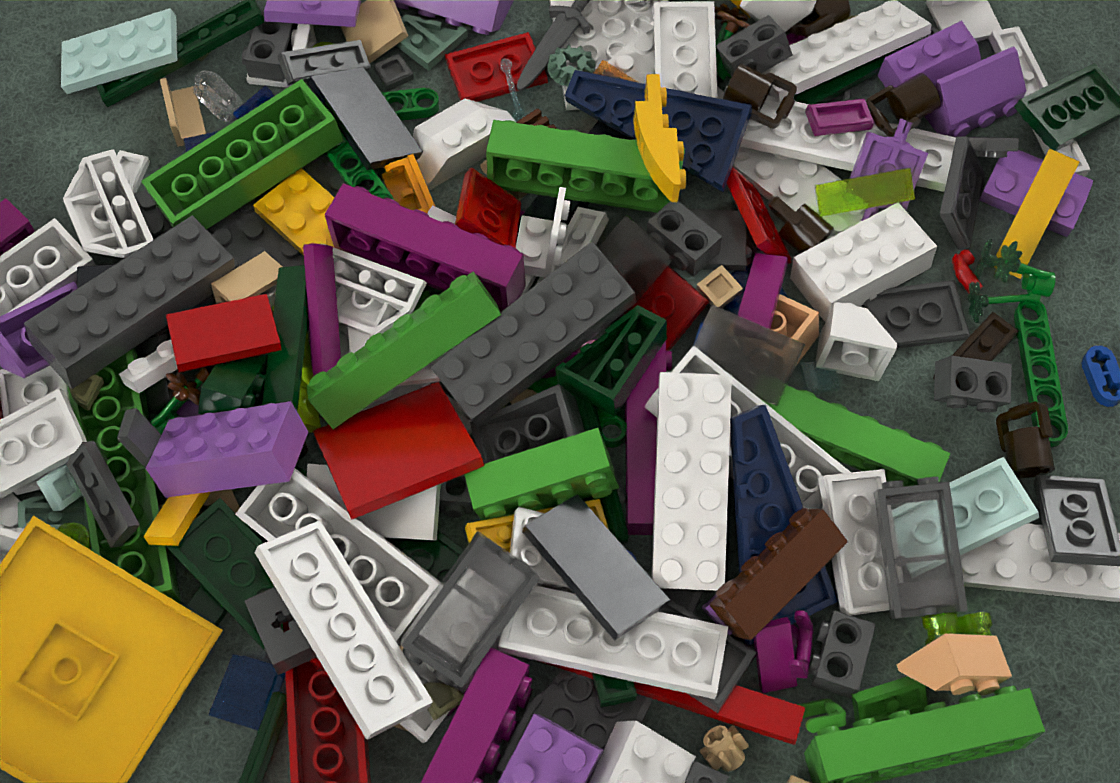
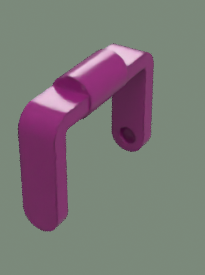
(800, 666)

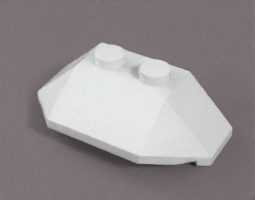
(455, 139)
(105, 208)
(372, 294)

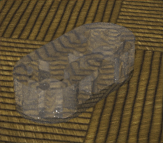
(215, 97)

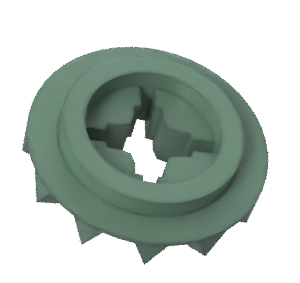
(557, 63)

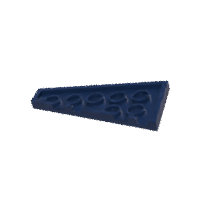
(705, 124)
(766, 502)

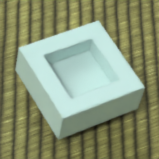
(59, 488)

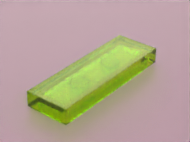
(864, 192)

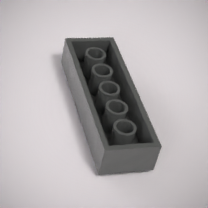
(128, 301)
(535, 334)

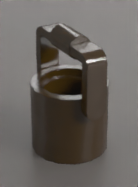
(823, 16)
(753, 88)
(907, 102)
(802, 227)
(1029, 447)

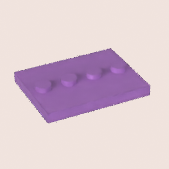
(313, 12)

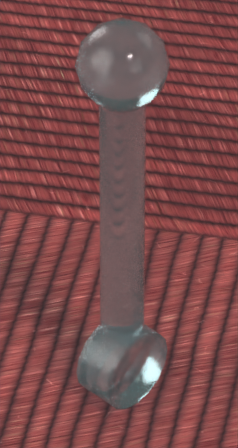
(506, 66)

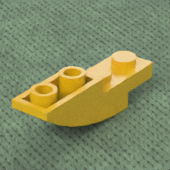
(657, 141)

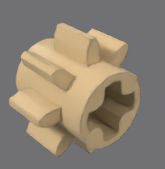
(724, 748)

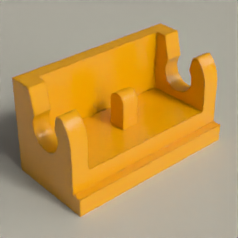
(407, 184)

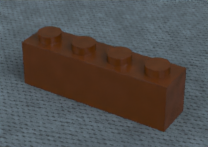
(778, 572)

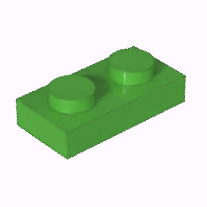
(889, 698)

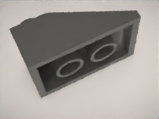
(528, 424)

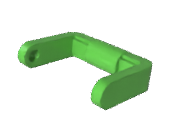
(835, 717)

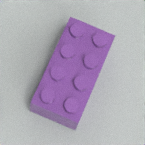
(228, 450)
(551, 755)

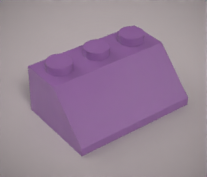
(933, 56)
(978, 94)
(1012, 180)
(16, 351)

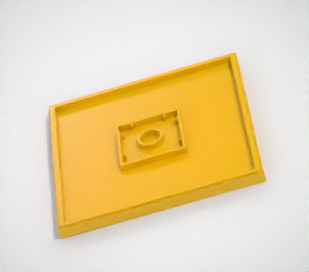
(86, 661)

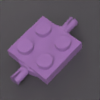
(888, 154)

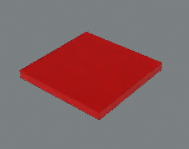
(397, 450)

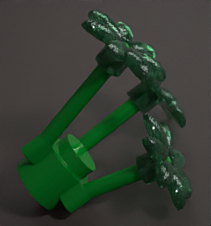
(1034, 280)

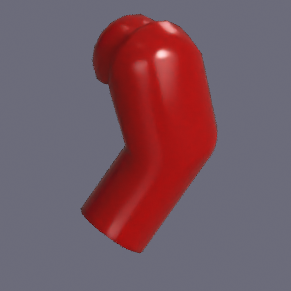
(962, 271)

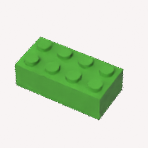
(543, 476)

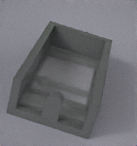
(920, 548)
(468, 610)

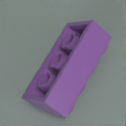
(481, 14)

